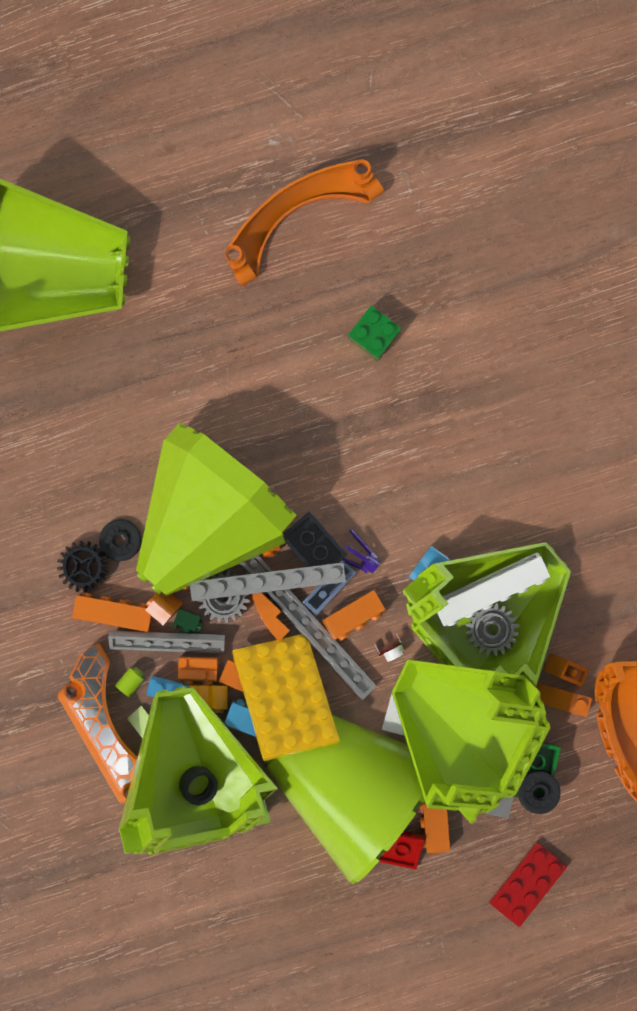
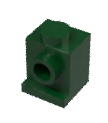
(188, 621)

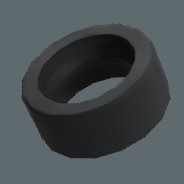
(208, 793)

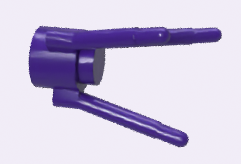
(369, 563)

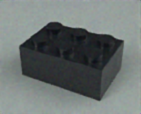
(313, 543)

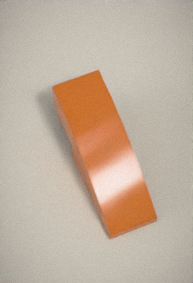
(268, 613)

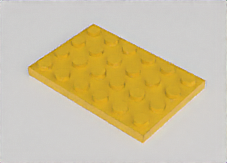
(285, 697)

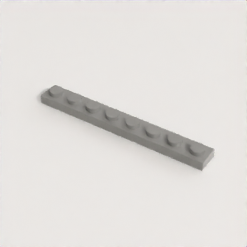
(268, 581)

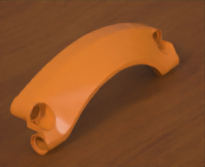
(332, 182)

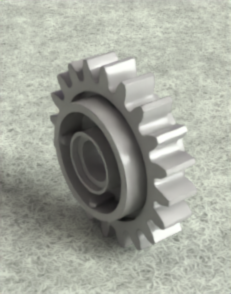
(224, 609)
(495, 641)

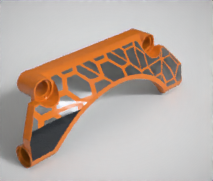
(92, 720)

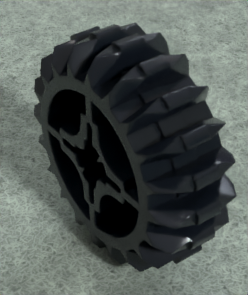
(89, 573)

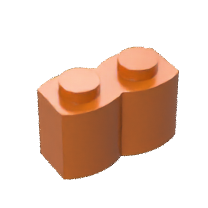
(163, 607)

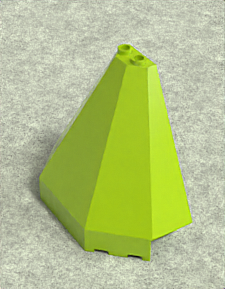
(205, 514)
(534, 610)
(469, 733)
(185, 735)

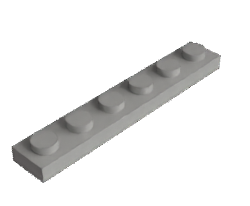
(167, 642)

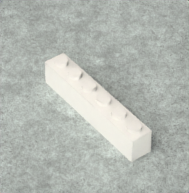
(493, 588)

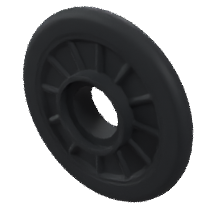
(131, 544)
(551, 795)

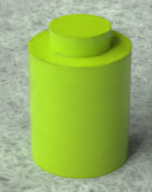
(130, 681)

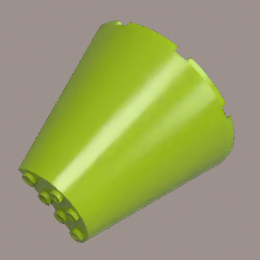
(56, 261)
(352, 794)

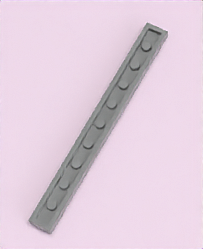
(315, 633)

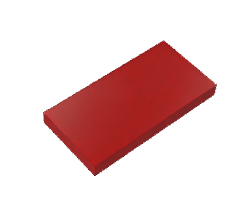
(527, 884)

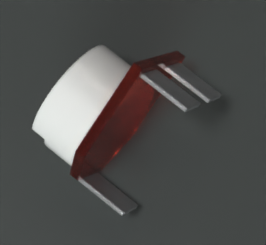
(392, 652)

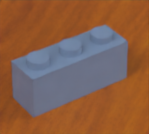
(324, 593)

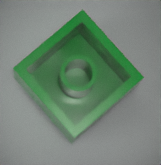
(374, 333)

